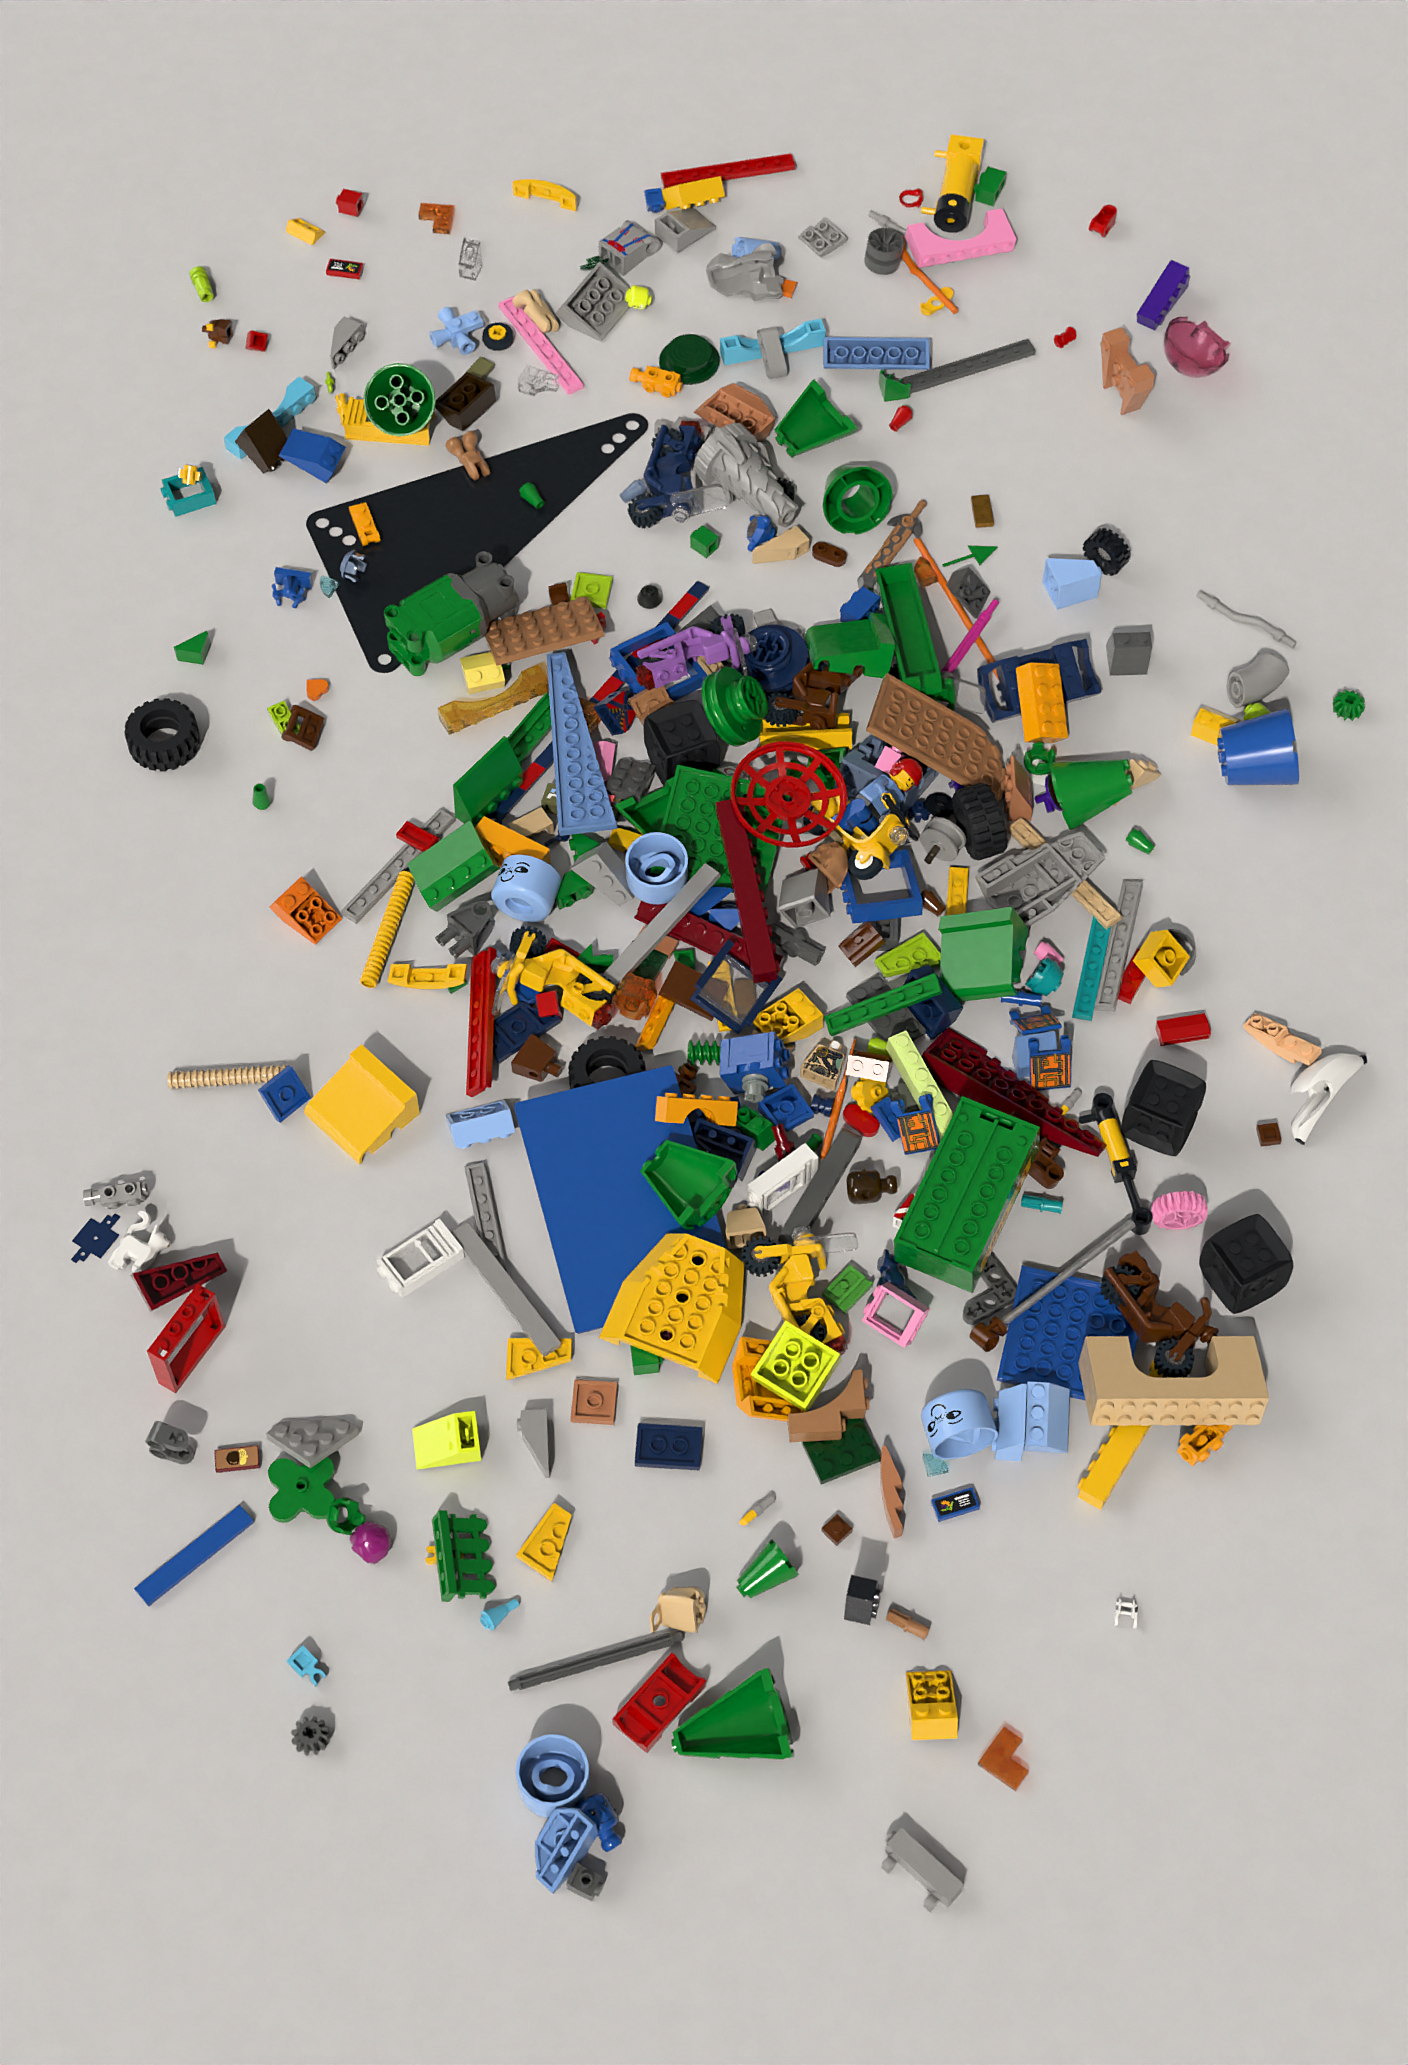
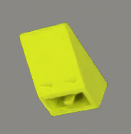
(447, 1441)

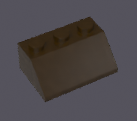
(465, 400)

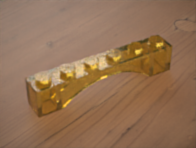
(461, 714)

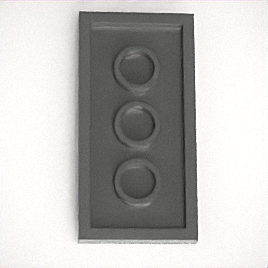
(892, 1023)

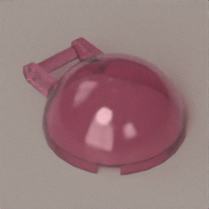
(1193, 348)

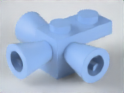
(456, 330)

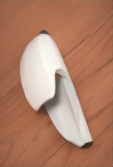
(1330, 1072)

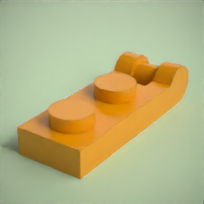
(364, 524)

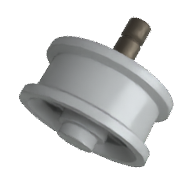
(942, 840)

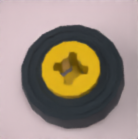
(497, 336)

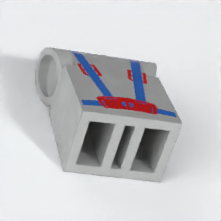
(627, 247)

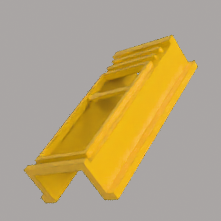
(358, 429)
(806, 735)

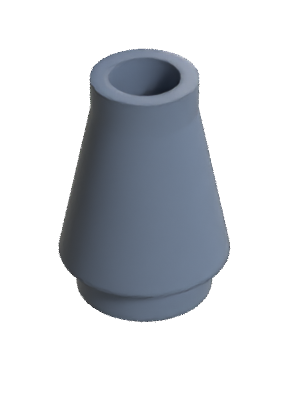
(634, 489)

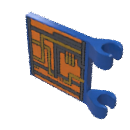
(1036, 1023)
(1050, 1068)
(917, 1128)

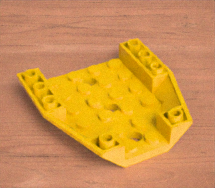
(702, 1326)

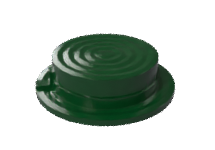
(691, 358)

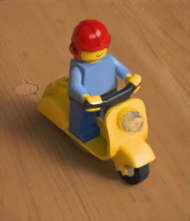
(874, 805)

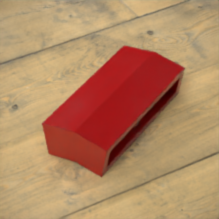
(1183, 1029)

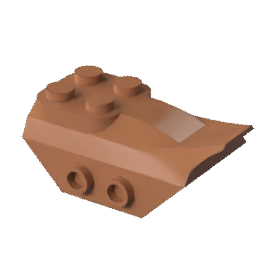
(738, 405)

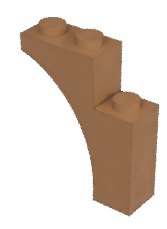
(829, 1420)

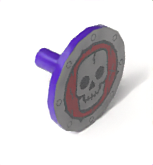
(1049, 798)

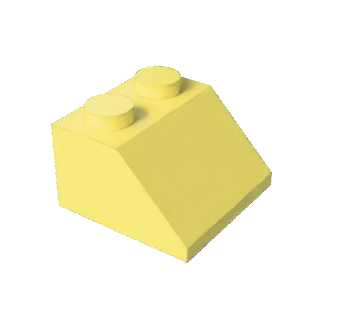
(481, 673)

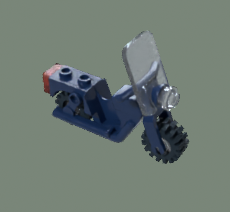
(670, 456)

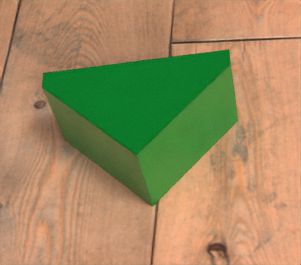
(194, 649)

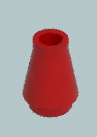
(901, 417)

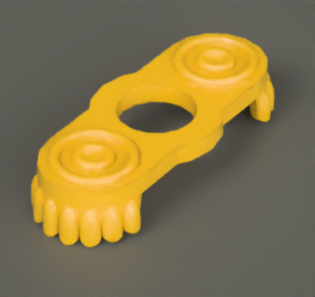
(928, 309)

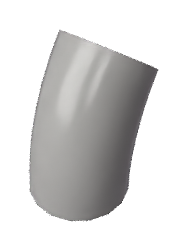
(1256, 680)

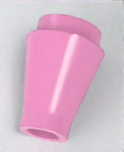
(1046, 950)

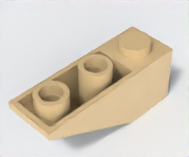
(784, 547)

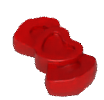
(1065, 337)

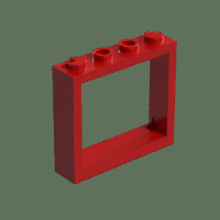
(198, 1302)

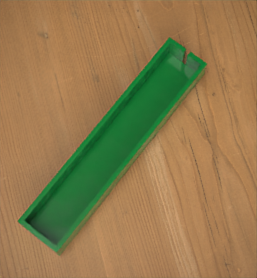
(909, 628)

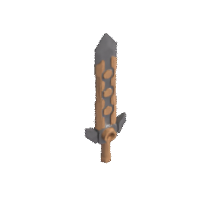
(904, 527)

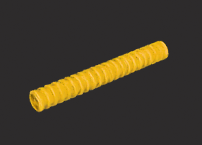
(387, 930)

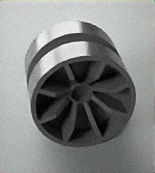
(884, 251)

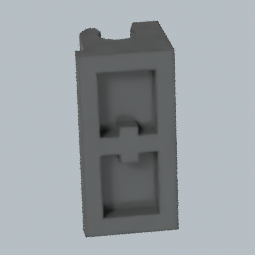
(889, 932)

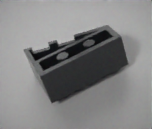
(862, 1600)

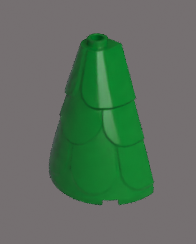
(739, 1724)

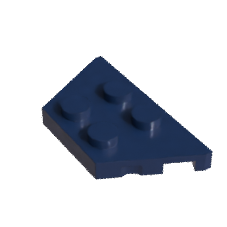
(516, 1026)

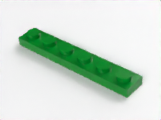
(883, 1004)

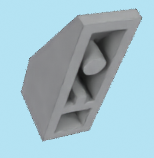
(535, 1435)

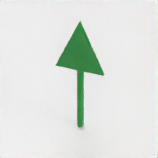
(980, 553)

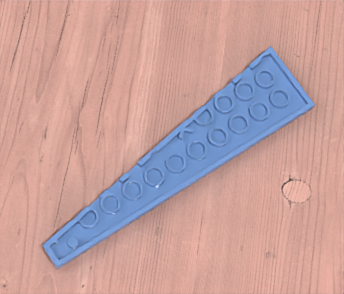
(580, 788)

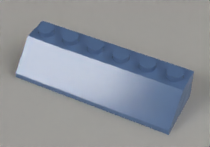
(876, 353)

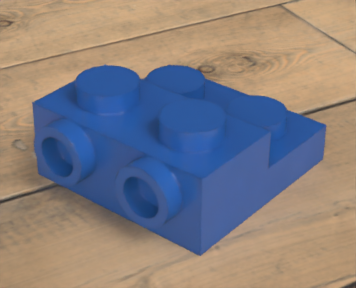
(785, 1107)

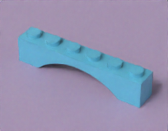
(806, 336)
(297, 397)

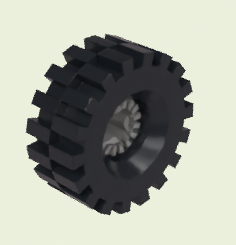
(1107, 551)

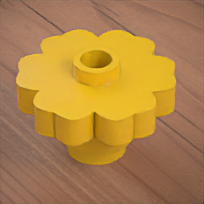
(868, 1093)

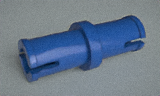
(1023, 999)

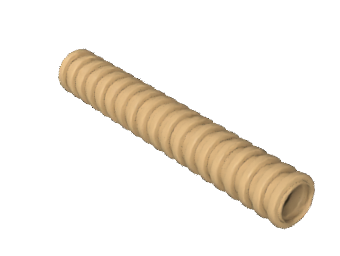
(222, 1077)

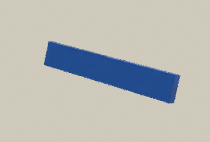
(193, 1555)

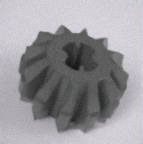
(301, 1735)

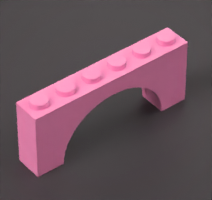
(933, 250)

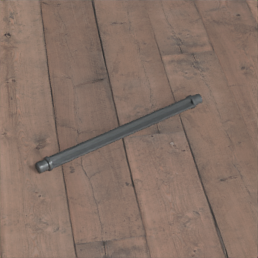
(596, 1660)

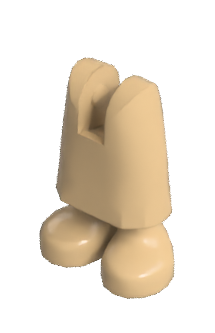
(536, 310)

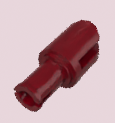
(784, 1146)

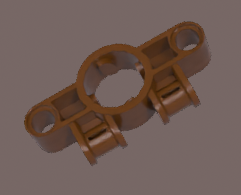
(1044, 1164)

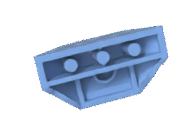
(562, 1844)

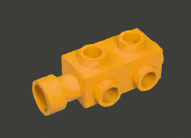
(657, 380)
(1194, 1446)

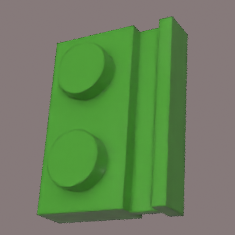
(847, 1289)

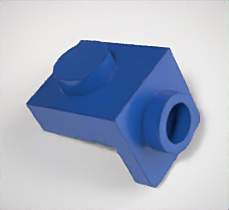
(654, 200)

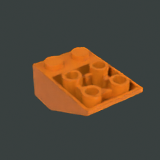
(305, 911)

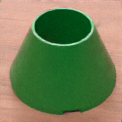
(865, 507)

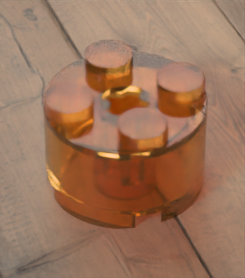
(634, 996)

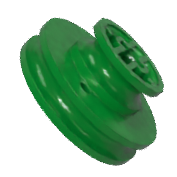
(734, 705)

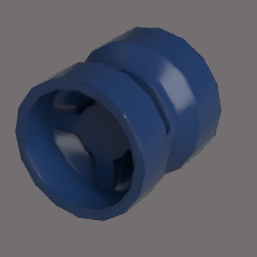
(822, 1105)

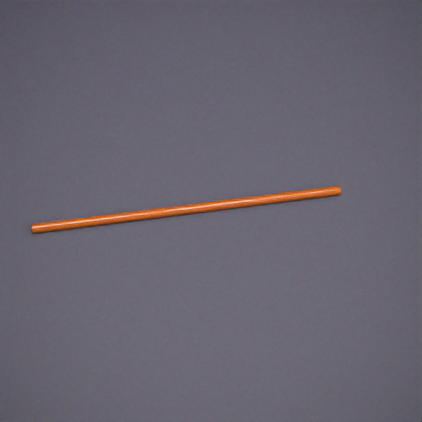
(957, 606)

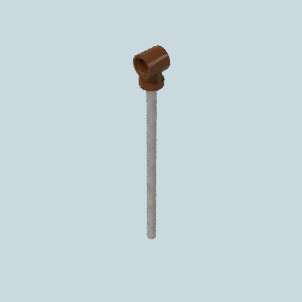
(988, 1336)

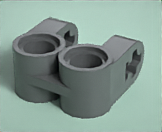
(165, 1445)

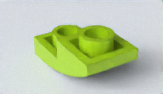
(280, 715)

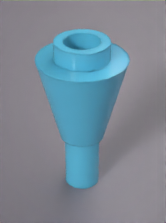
(492, 1617)

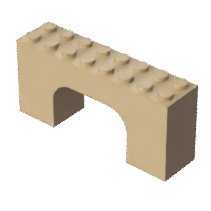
(1125, 1396)

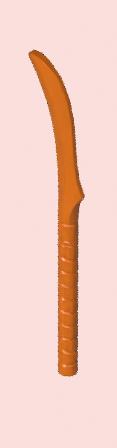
(917, 272)
(835, 1111)

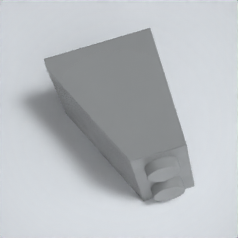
(804, 898)

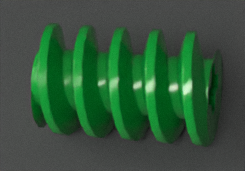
(704, 1052)

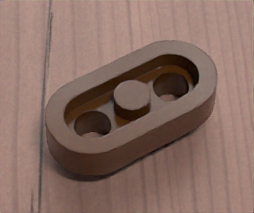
(828, 554)

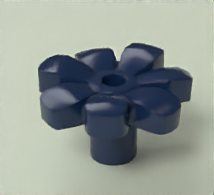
(918, 811)

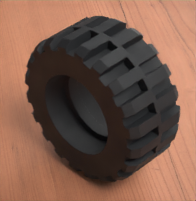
(156, 716)
(980, 820)
(603, 1053)

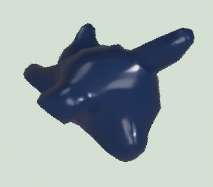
(891, 1273)

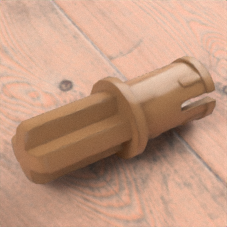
(907, 1623)

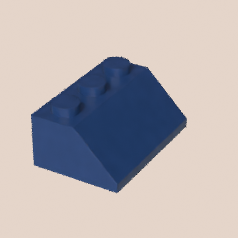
(936, 1012)

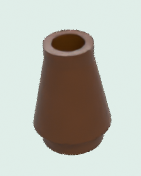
(932, 903)

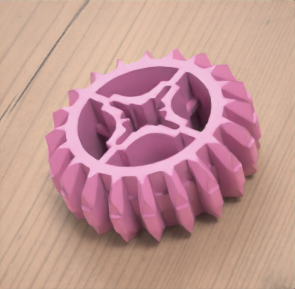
(1179, 1210)

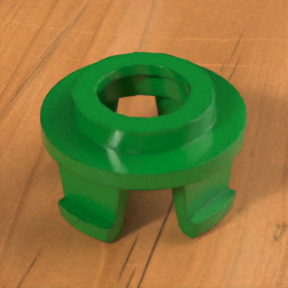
(1038, 752)
(354, 1518)

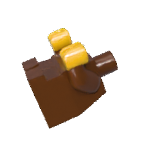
(218, 331)

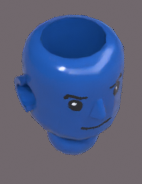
(604, 1816)

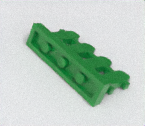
(452, 1564)

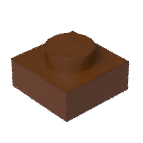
(1268, 1134)
(836, 1529)

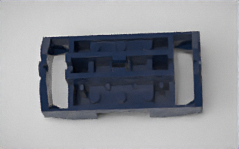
(1070, 677)

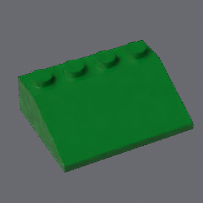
(487, 783)
(452, 866)

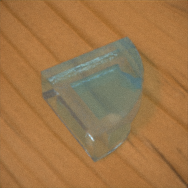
(328, 586)
(934, 1465)

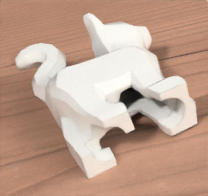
(137, 1250)

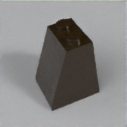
(263, 441)

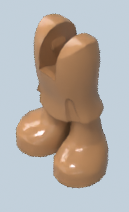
(472, 458)

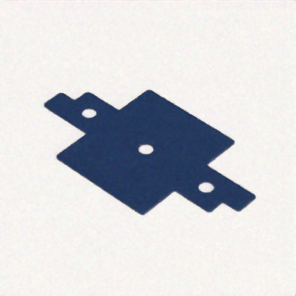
(93, 1229)

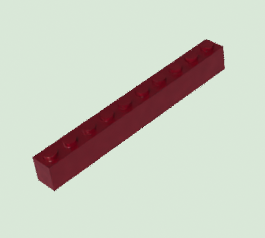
(747, 893)

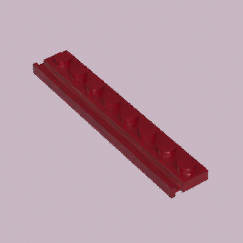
(700, 933)

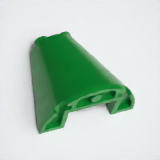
(812, 423)
(1089, 787)
(649, 813)
(689, 1182)

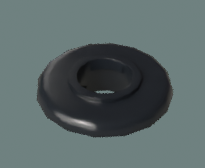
(936, 810)

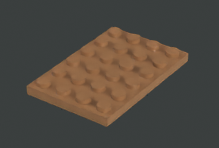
(543, 630)

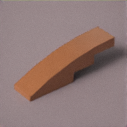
(890, 1487)

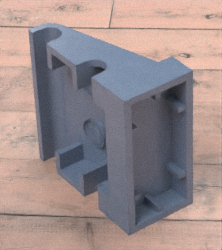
(859, 771)

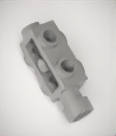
(121, 1195)

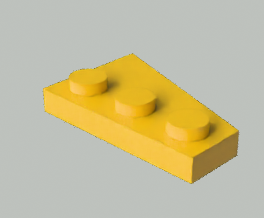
(525, 1358)
(545, 1543)

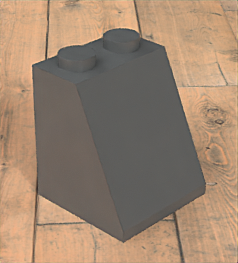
(1129, 653)

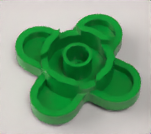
(292, 1500)

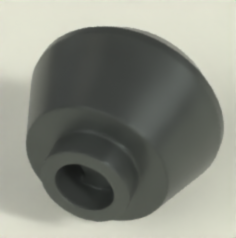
(649, 597)

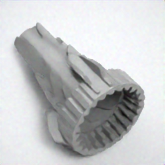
(744, 469)

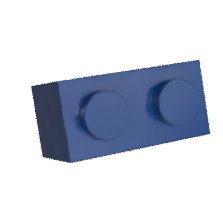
(860, 605)

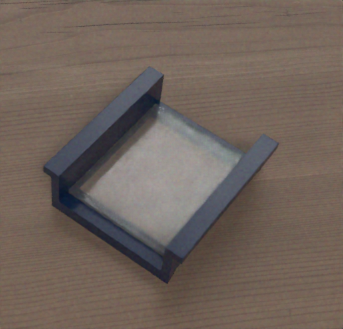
(729, 991)

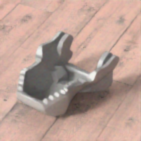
(746, 275)

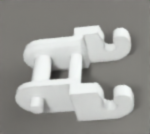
(1126, 1604)

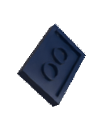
(668, 1446)

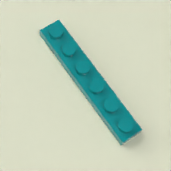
(1091, 971)

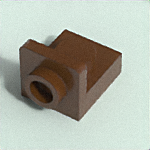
(558, 593)

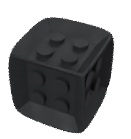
(680, 737)
(1163, 1107)
(1246, 1263)

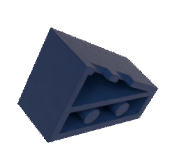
(725, 1144)

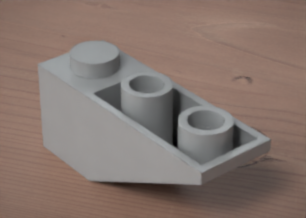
(345, 337)

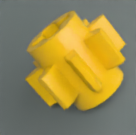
(190, 474)

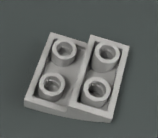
(823, 237)

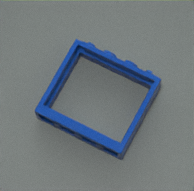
(627, 674)
(886, 909)

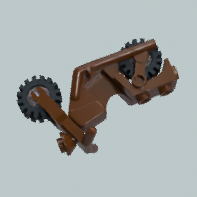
(813, 693)
(1153, 1321)

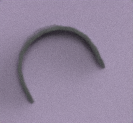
(1177, 934)

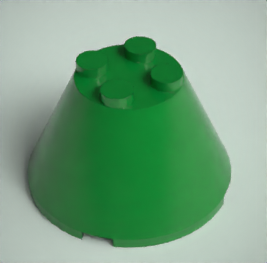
(399, 399)

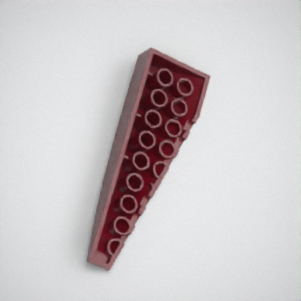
(970, 1073)

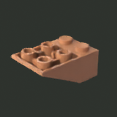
(1017, 792)

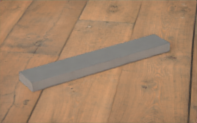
(484, 1209)

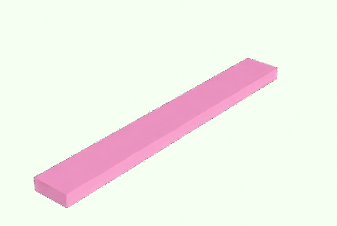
(541, 346)

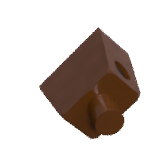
(536, 1060)

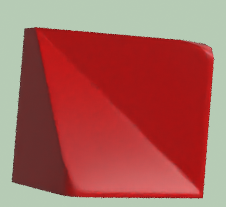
(256, 341)

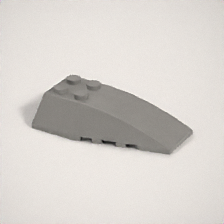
(1040, 878)

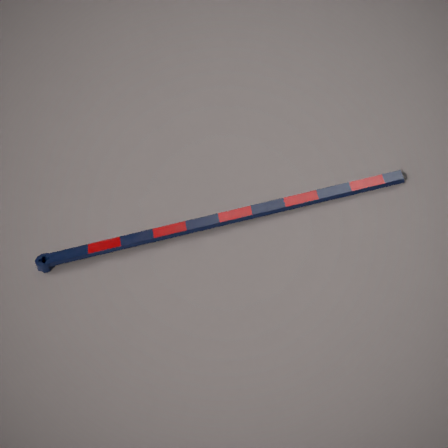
(613, 684)

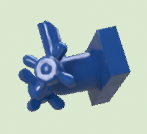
(292, 581)

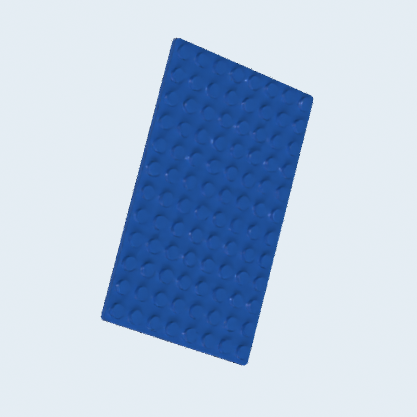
(590, 1187)

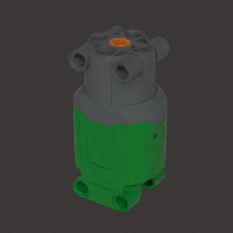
(449, 614)

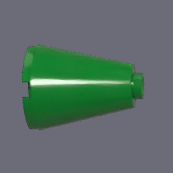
(766, 1571)

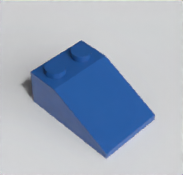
(312, 453)

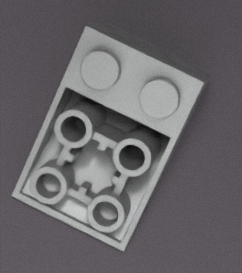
(681, 228)

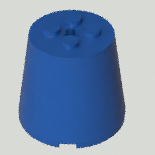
(1259, 751)

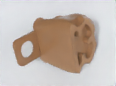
(832, 862)

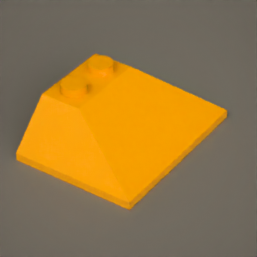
(751, 1396)

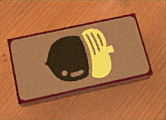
(237, 1459)

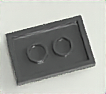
(630, 779)

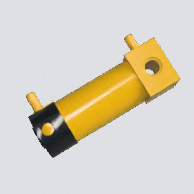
(956, 192)

